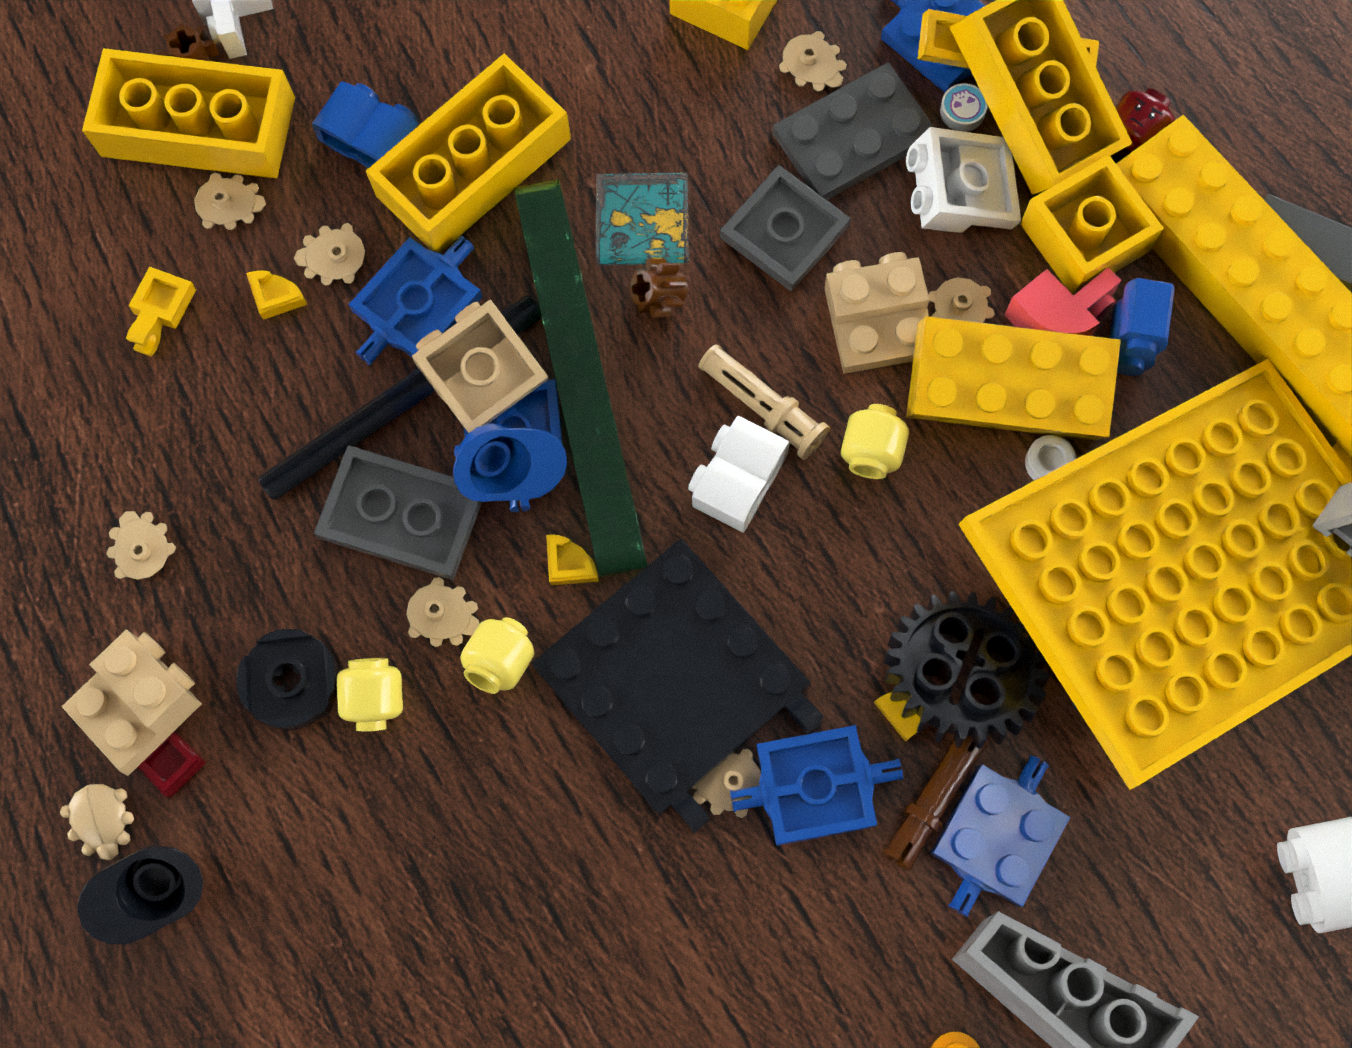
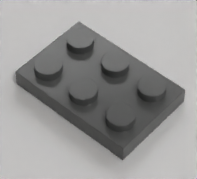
(852, 132)
(398, 513)

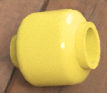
(874, 441)
(497, 655)
(369, 693)

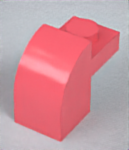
(1051, 307)

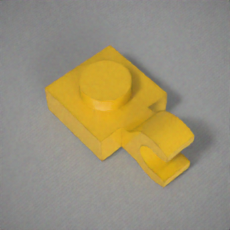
(157, 302)

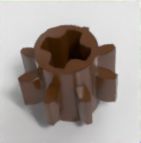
(189, 44)
(658, 287)

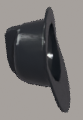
(140, 894)

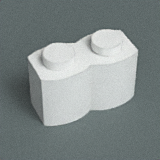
(738, 473)

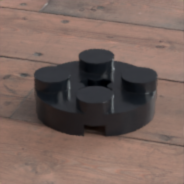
(268, 660)

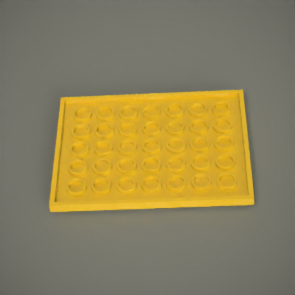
(1180, 569)

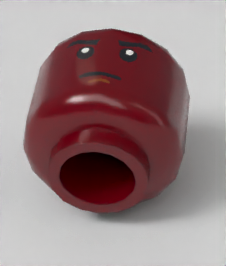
(1143, 116)

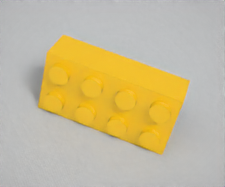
(1040, 88)
(189, 113)
(470, 154)
(1013, 378)

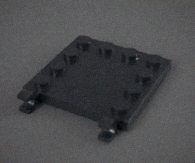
(674, 679)

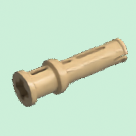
(779, 413)

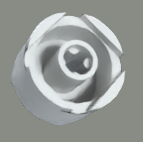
(1322, 873)

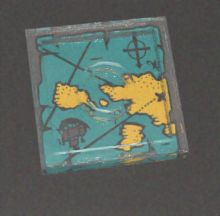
(641, 218)

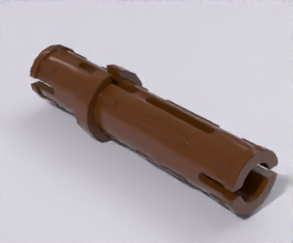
(925, 815)

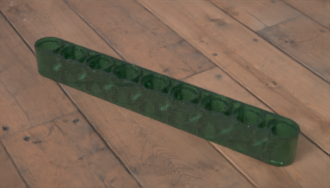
(580, 379)

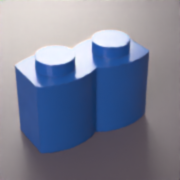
(360, 125)
(1142, 324)

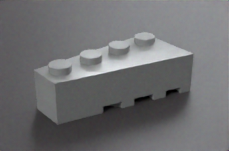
(1065, 996)

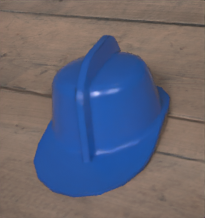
(508, 463)

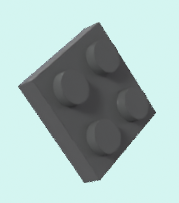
(785, 228)

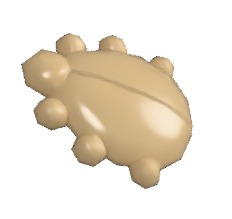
(813, 61)
(227, 201)
(332, 254)
(962, 301)
(139, 546)
(441, 613)
(732, 774)
(98, 819)

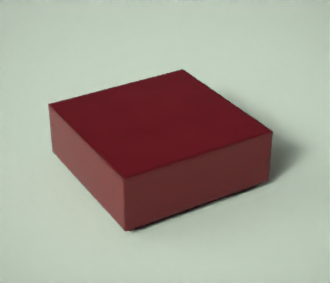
(171, 765)

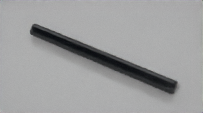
(371, 417)

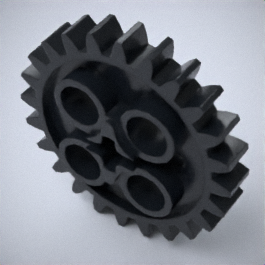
(1010, 685)

